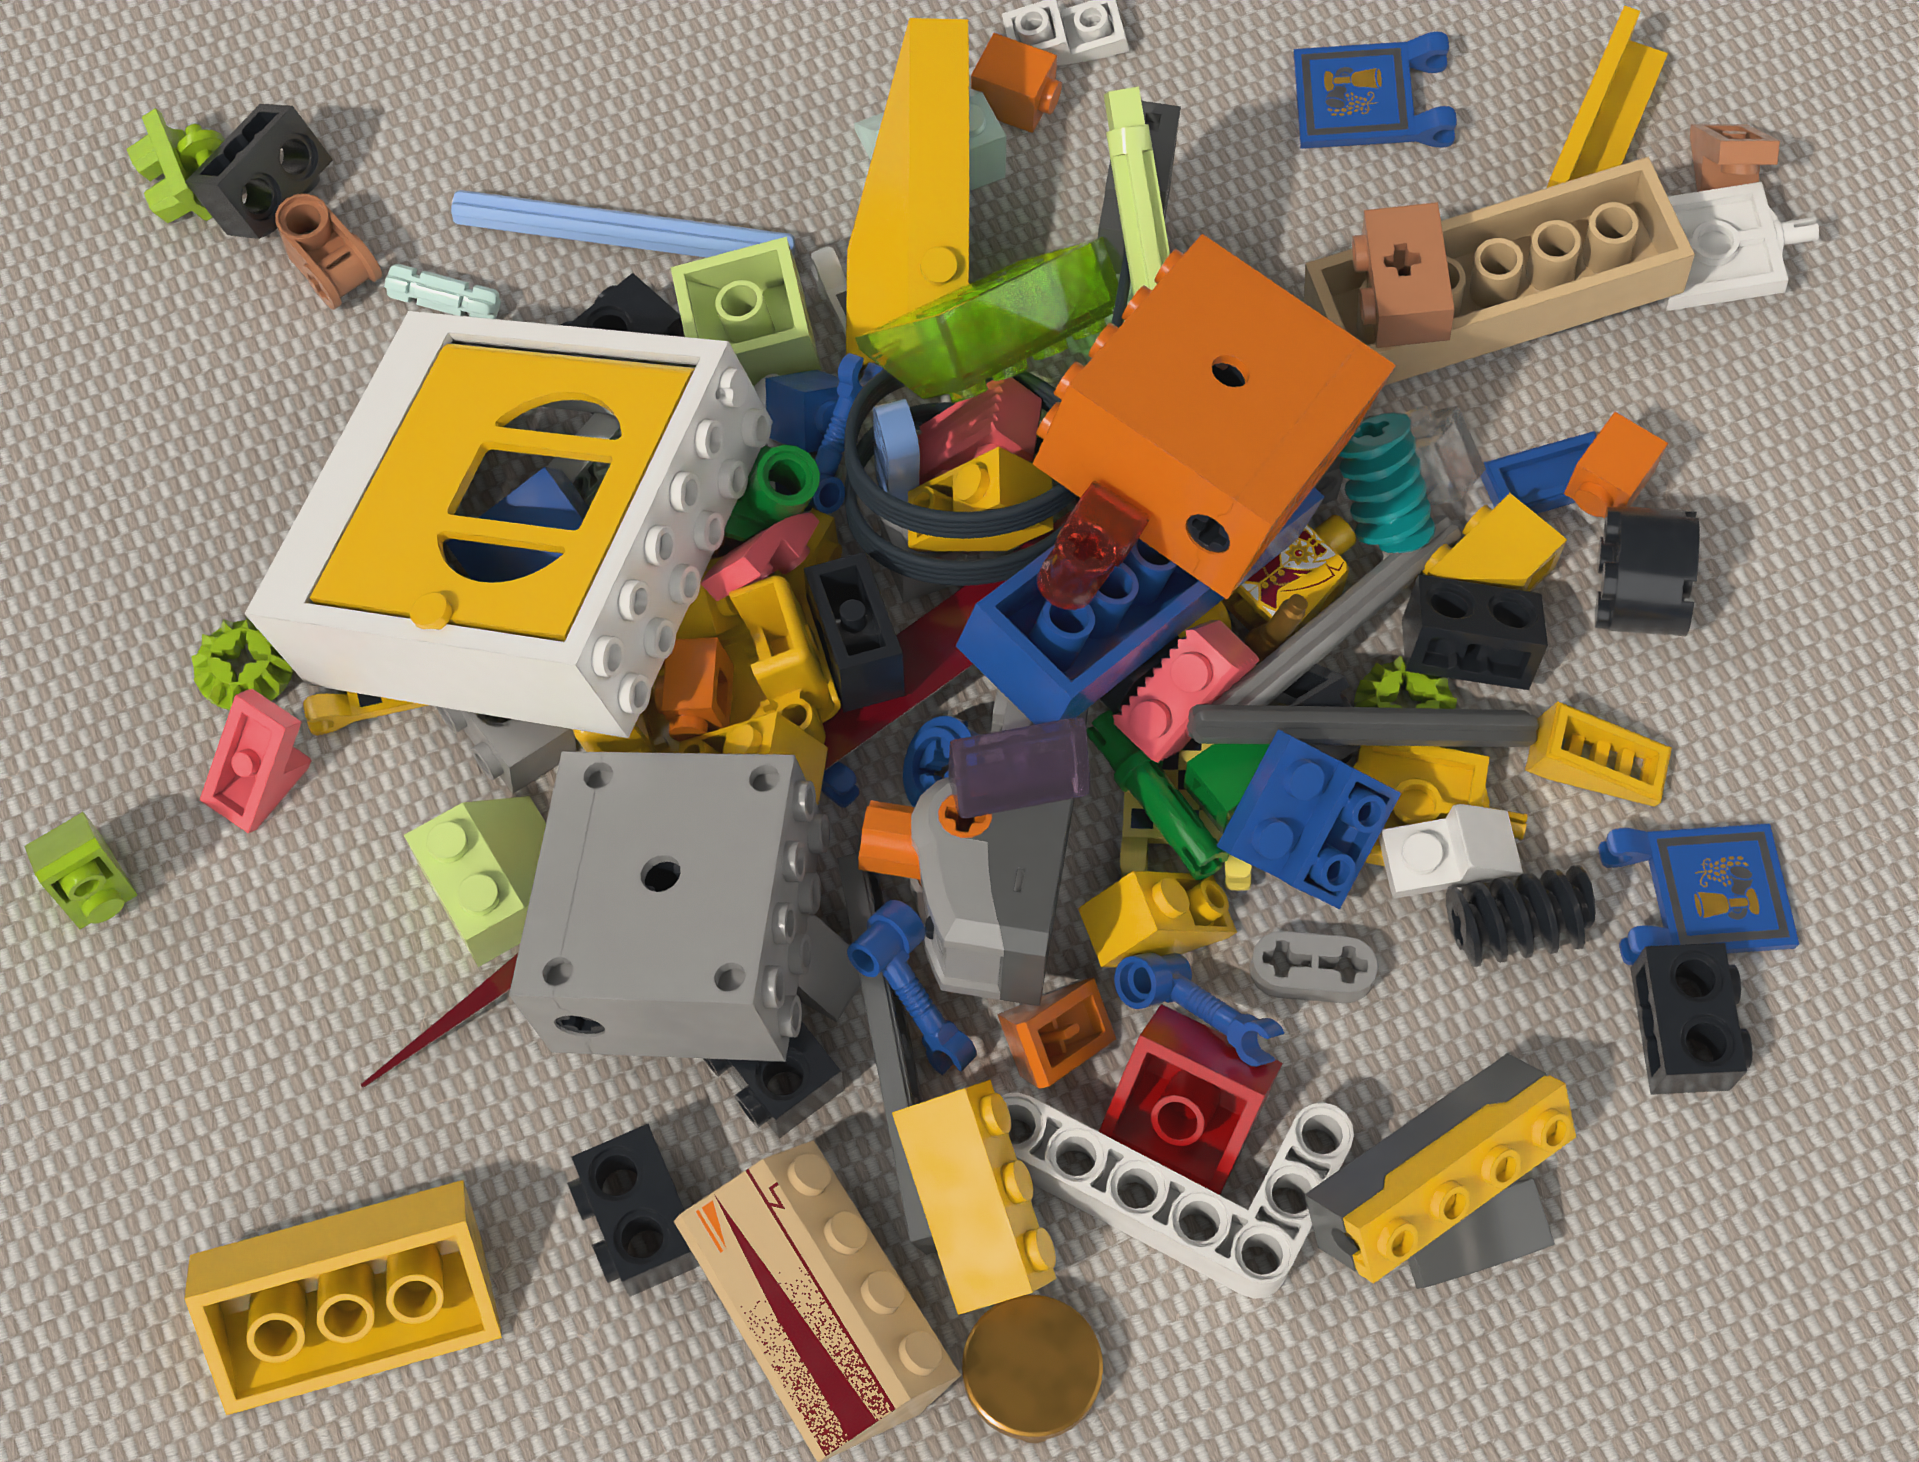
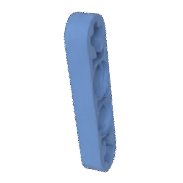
(895, 449)

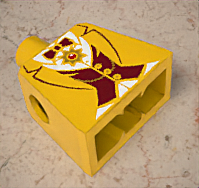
(1306, 568)

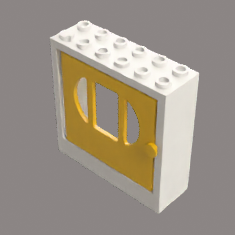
(363, 572)

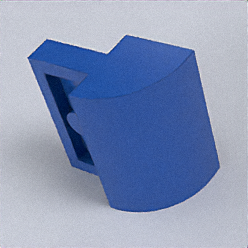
(1308, 819)

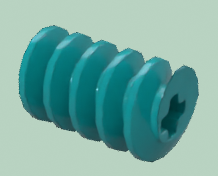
(1387, 485)

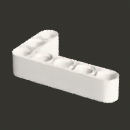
(1178, 1196)

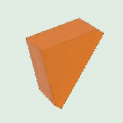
(1057, 1034)

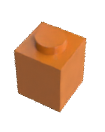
(1017, 81)
(1615, 466)

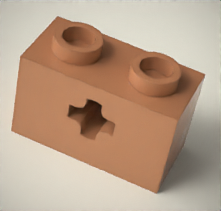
(1408, 306)

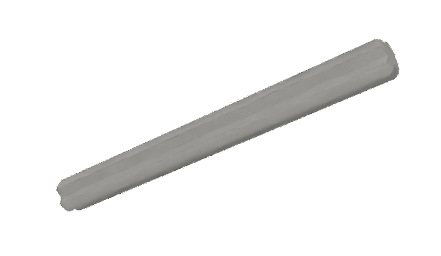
(1336, 622)

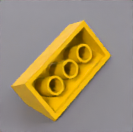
(342, 1297)

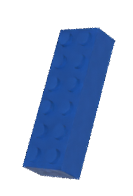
(1065, 659)

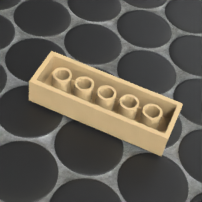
(1532, 267)

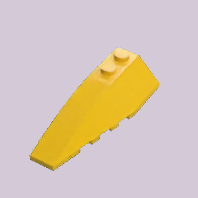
(915, 199)

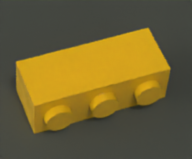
(976, 1197)

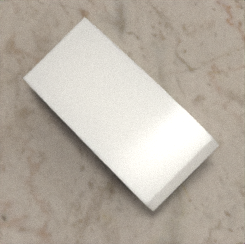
(1073, 34)

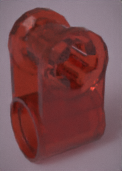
(1090, 547)

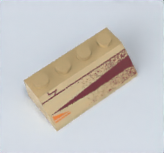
(817, 1300)

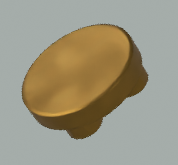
(1032, 1367)

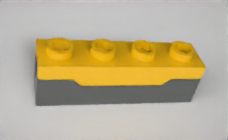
(1440, 1167)

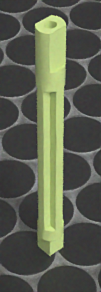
(1136, 186)

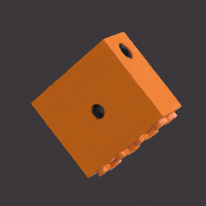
(1211, 410)

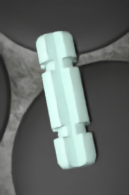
(441, 292)

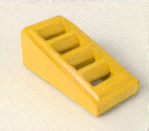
(1568, 767)

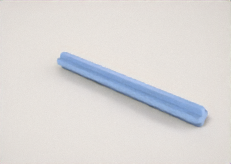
(605, 225)

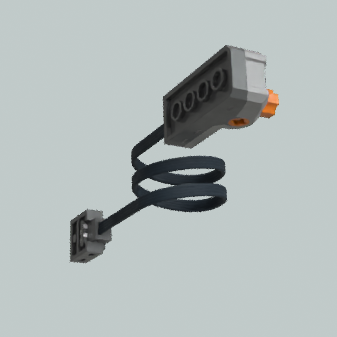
(994, 878)

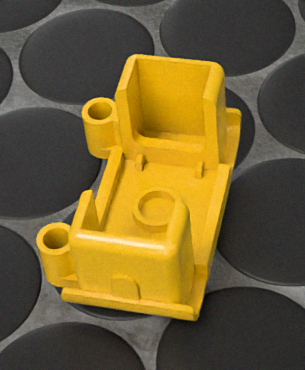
(775, 669)

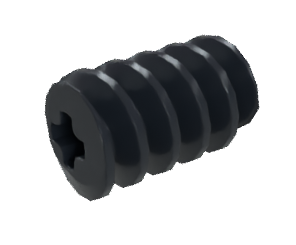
(1521, 913)

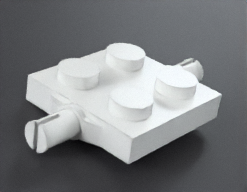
(1735, 245)

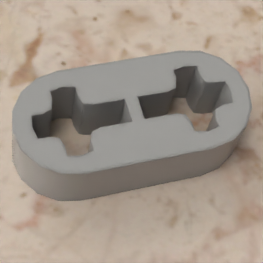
(1315, 952)

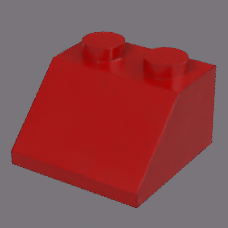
(1188, 1099)

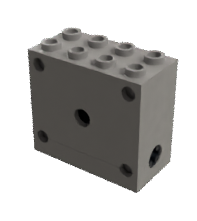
(672, 906)

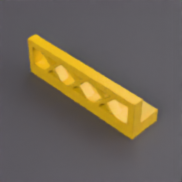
(1611, 104)

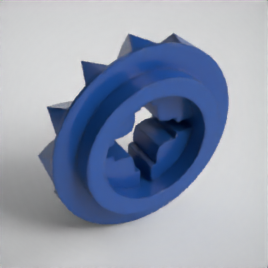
(930, 752)

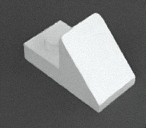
(1451, 851)

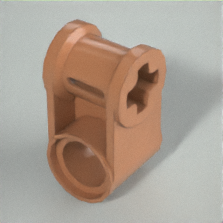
(328, 256)

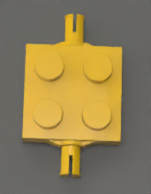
(1429, 784)

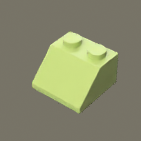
(754, 304)
(483, 869)

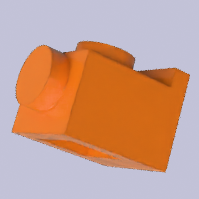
(695, 688)

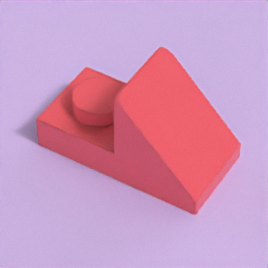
(254, 761)

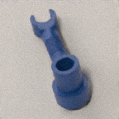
(831, 490)
(886, 948)
(1155, 979)

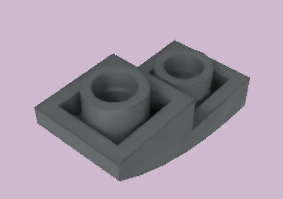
(1493, 1234)

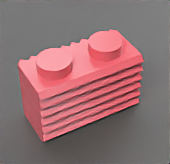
(1000, 417)
(1194, 673)

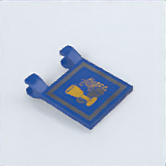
(1366, 94)
(1708, 887)

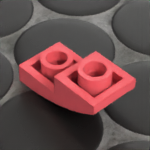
(774, 549)

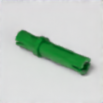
(1158, 798)

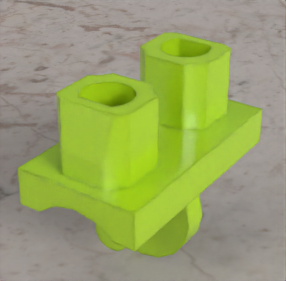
(177, 156)

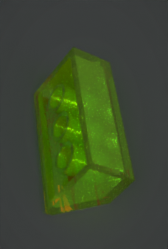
(998, 322)

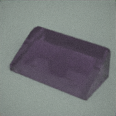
(1019, 767)

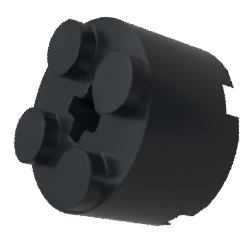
(1647, 570)

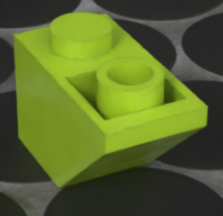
(80, 871)

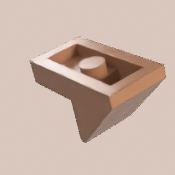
(1730, 154)

